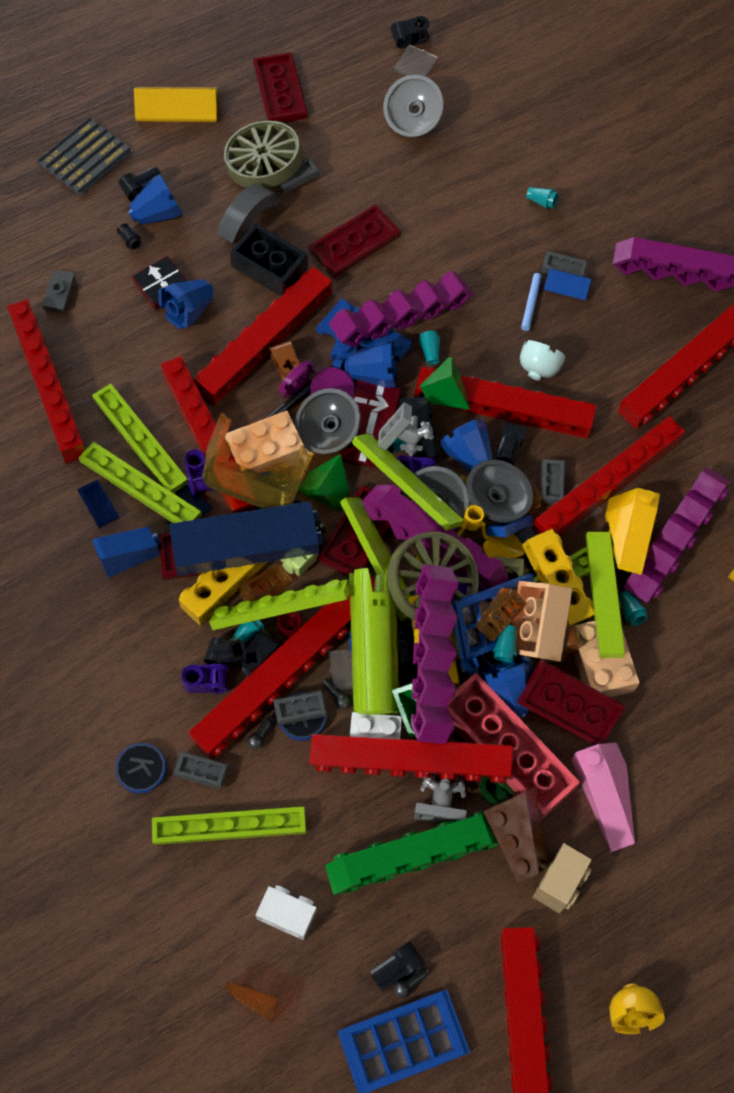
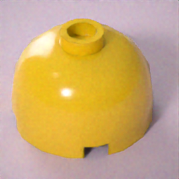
(634, 1009)

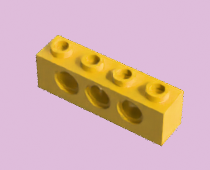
(546, 572)
(203, 608)

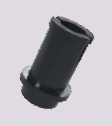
(131, 239)

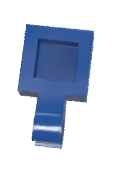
(341, 353)
(469, 666)

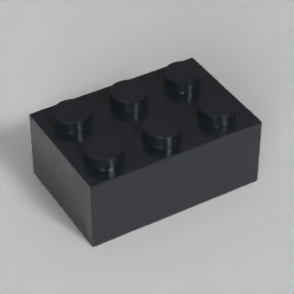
(268, 259)

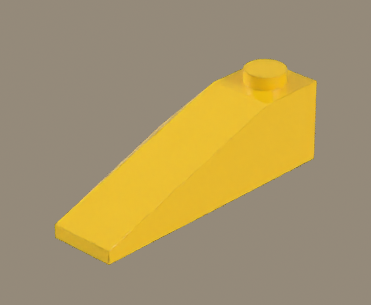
(631, 526)

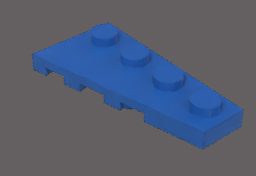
(401, 343)

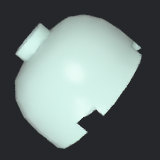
(540, 360)

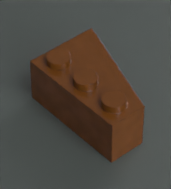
(520, 833)

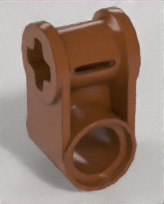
(284, 358)

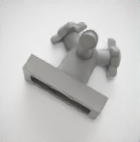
(404, 427)
(441, 809)

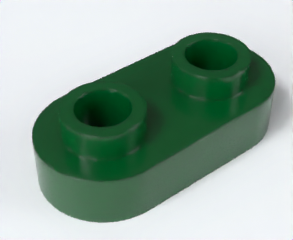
(502, 792)

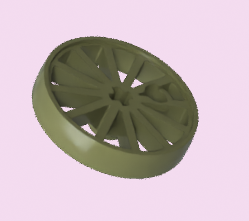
(263, 156)
(435, 538)

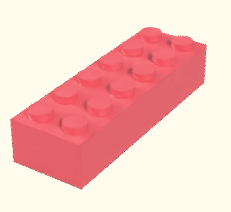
(486, 719)

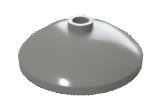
(406, 95)

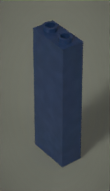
(245, 538)

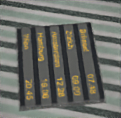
(85, 156)

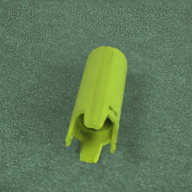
(373, 644)

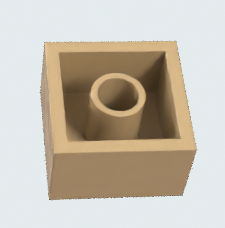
(561, 879)

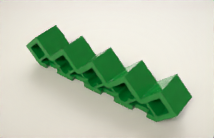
(410, 853)

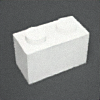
(375, 726)
(286, 912)

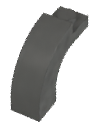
(244, 210)

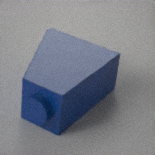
(126, 549)

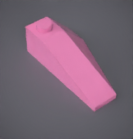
(607, 789)

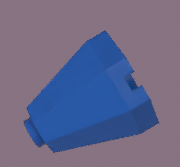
(154, 203)
(185, 301)
(374, 364)
(469, 444)
(509, 681)

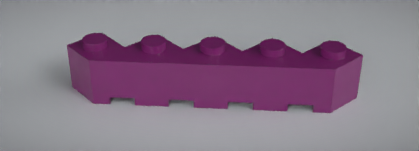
(682, 262)
(400, 309)
(410, 519)
(678, 534)
(434, 654)

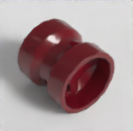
(289, 620)

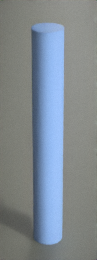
(531, 302)

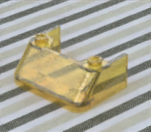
(245, 483)

